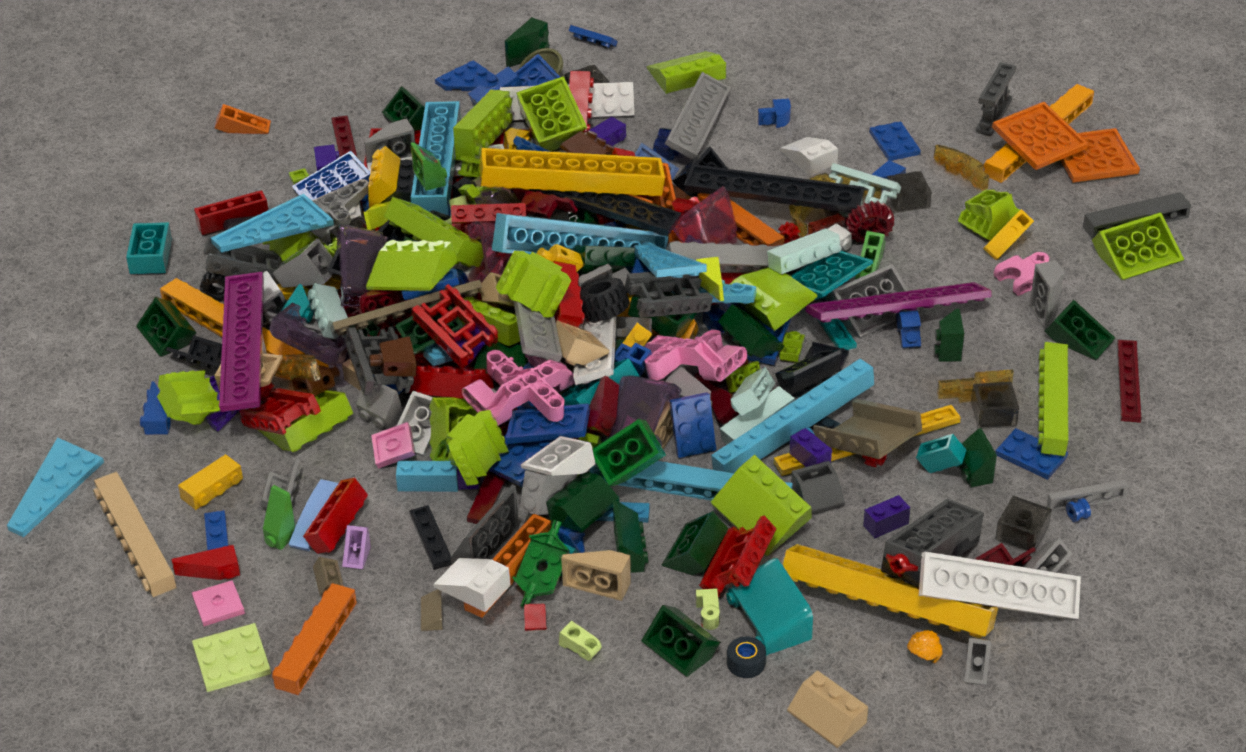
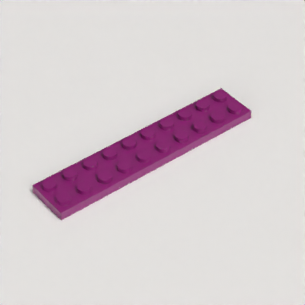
(897, 301)
(242, 342)

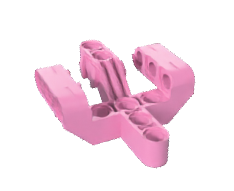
(705, 352)
(520, 386)

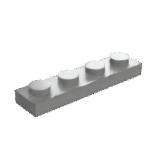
(1093, 494)

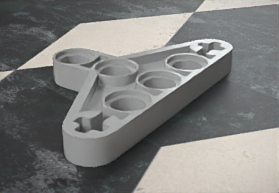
(342, 202)

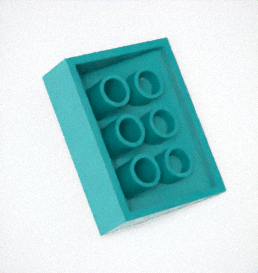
(830, 272)
(584, 392)

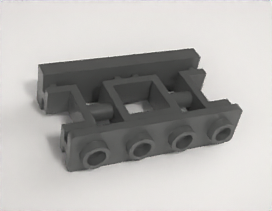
(995, 97)
(240, 260)
(667, 305)
(360, 359)

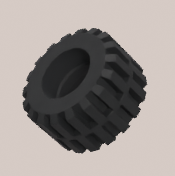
(604, 299)

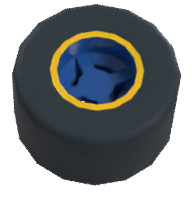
(746, 657)

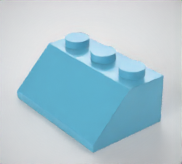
(426, 476)

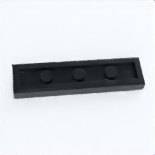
(431, 537)

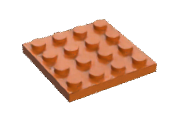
(1039, 135)
(1104, 157)

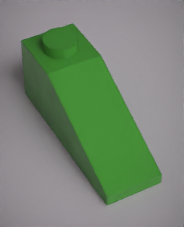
(872, 249)
(279, 519)

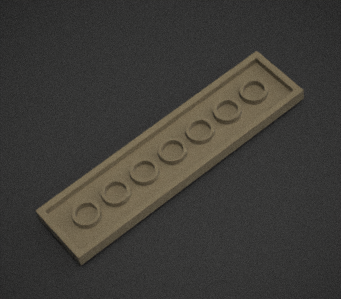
(397, 310)

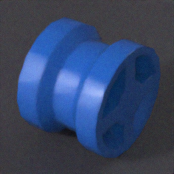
(1078, 510)

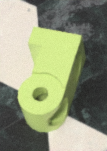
(710, 608)
(579, 641)

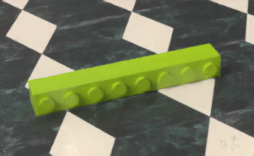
(1053, 398)

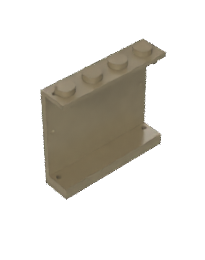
(872, 429)

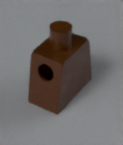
(395, 358)
(319, 386)

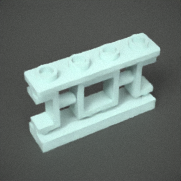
(865, 180)

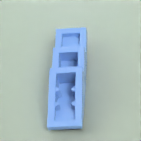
(312, 508)

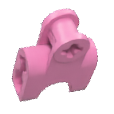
(1021, 270)

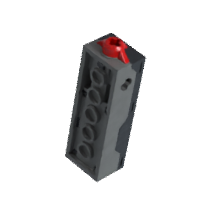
(943, 530)

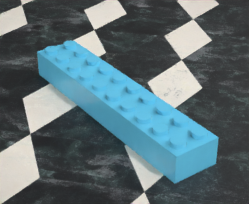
(438, 138)
(533, 233)

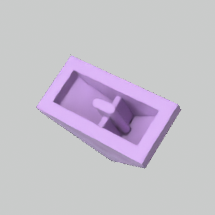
(356, 547)

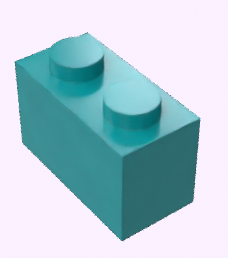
(941, 453)

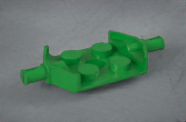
(541, 548)

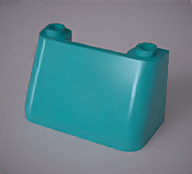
(774, 607)

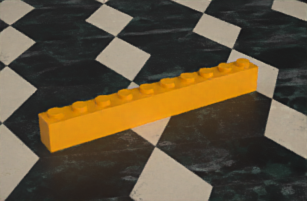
(1068, 107)
(210, 313)

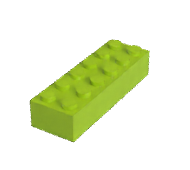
(483, 124)
(429, 227)

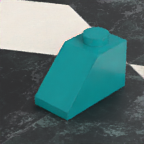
(299, 297)

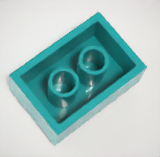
(149, 248)

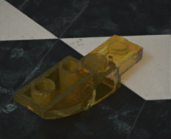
(963, 164)
(298, 366)
(963, 387)

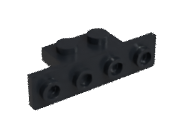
(201, 350)

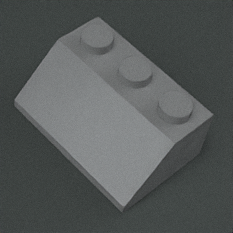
(1046, 291)

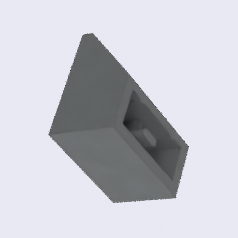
(818, 486)

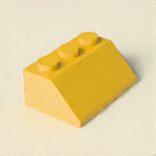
(383, 175)

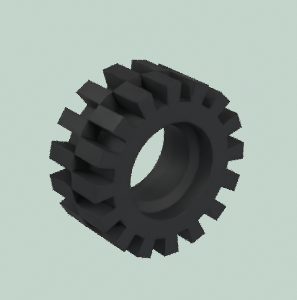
(210, 290)

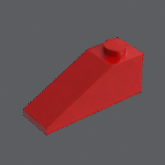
(209, 564)

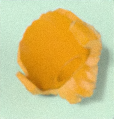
(926, 645)

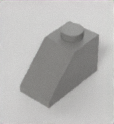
(977, 660)

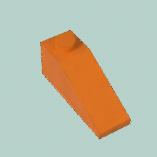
(238, 121)

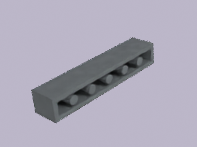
(1172, 207)

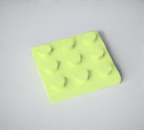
(231, 657)

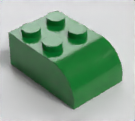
(628, 452)

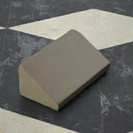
(326, 573)
(431, 611)

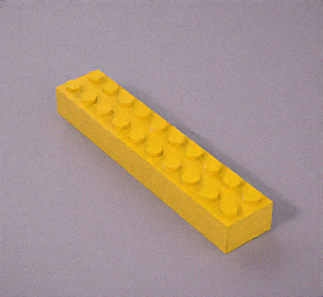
(571, 172)
(878, 588)

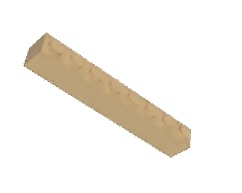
(134, 535)

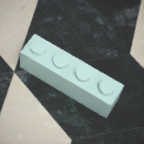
(803, 251)
(326, 307)
(752, 391)
(739, 425)

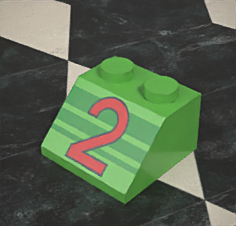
(427, 168)

